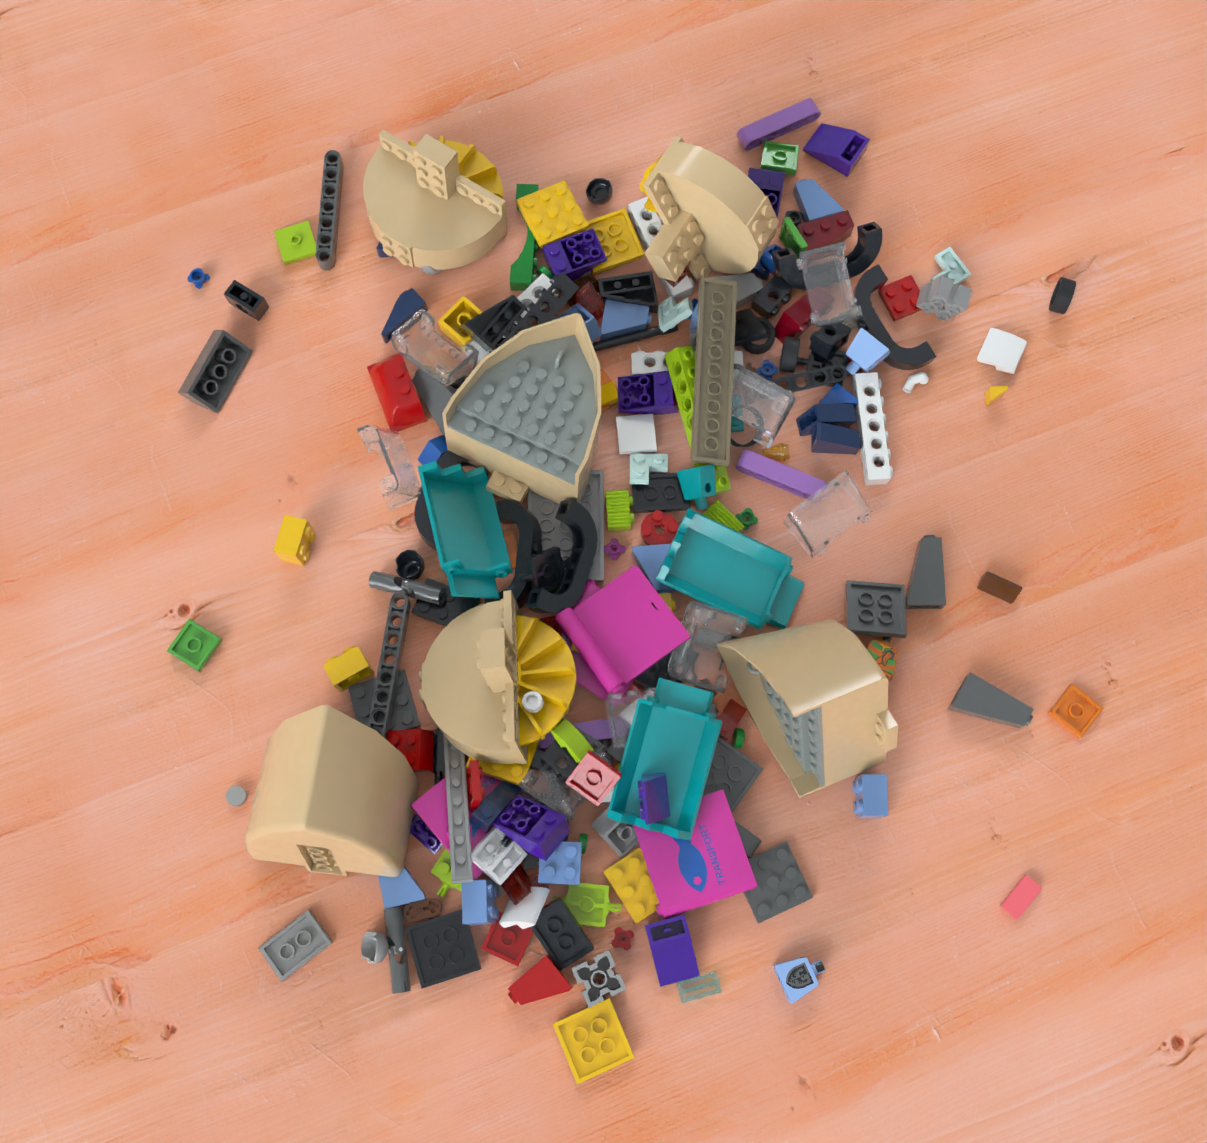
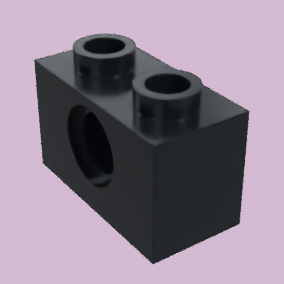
(774, 288)
(246, 300)
(829, 339)
(550, 758)

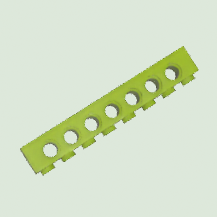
(682, 372)

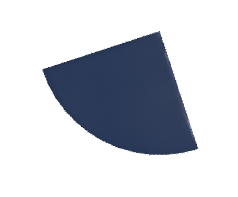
(759, 272)

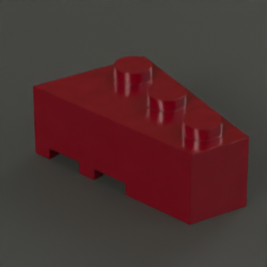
(826, 230)
(794, 320)

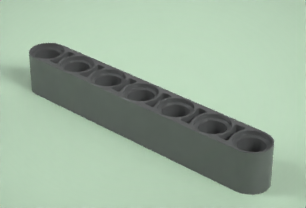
(329, 217)

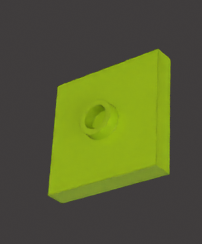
(296, 242)

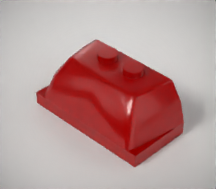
(396, 393)

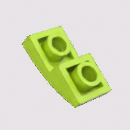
(572, 739)

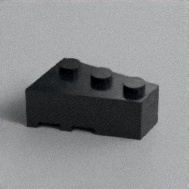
(631, 289)
(494, 322)

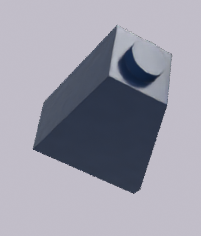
(834, 414)
(835, 439)

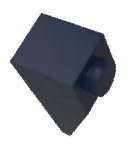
(404, 308)
(494, 805)

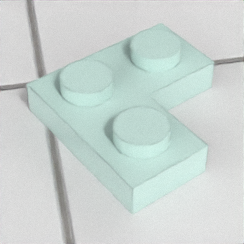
(952, 266)
(671, 314)
(642, 464)

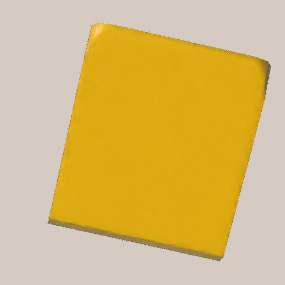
(994, 393)
(608, 394)

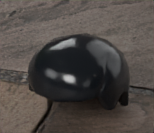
(599, 191)
(410, 565)

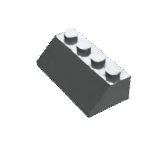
(215, 371)

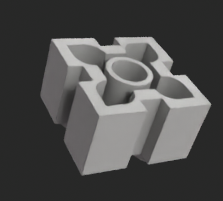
(943, 298)
(586, 973)

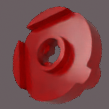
(657, 519)

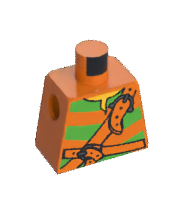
(884, 655)

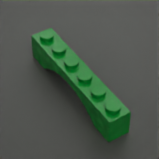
(522, 269)

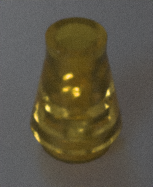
(778, 452)

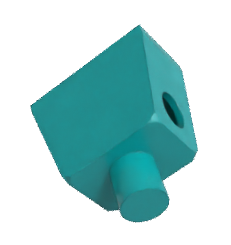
(698, 484)

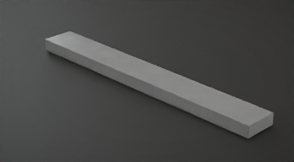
(458, 814)

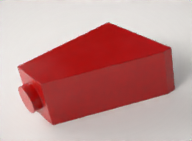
(539, 983)

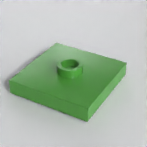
(779, 157)
(791, 237)
(194, 645)

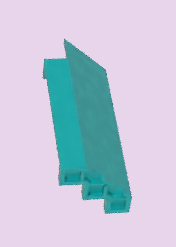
(465, 529)
(730, 572)
(672, 737)

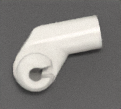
(920, 377)

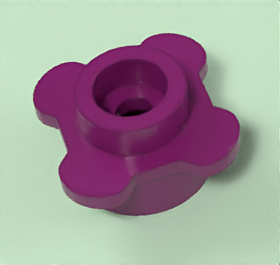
(614, 544)

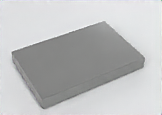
(295, 945)

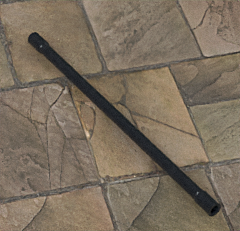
(612, 342)

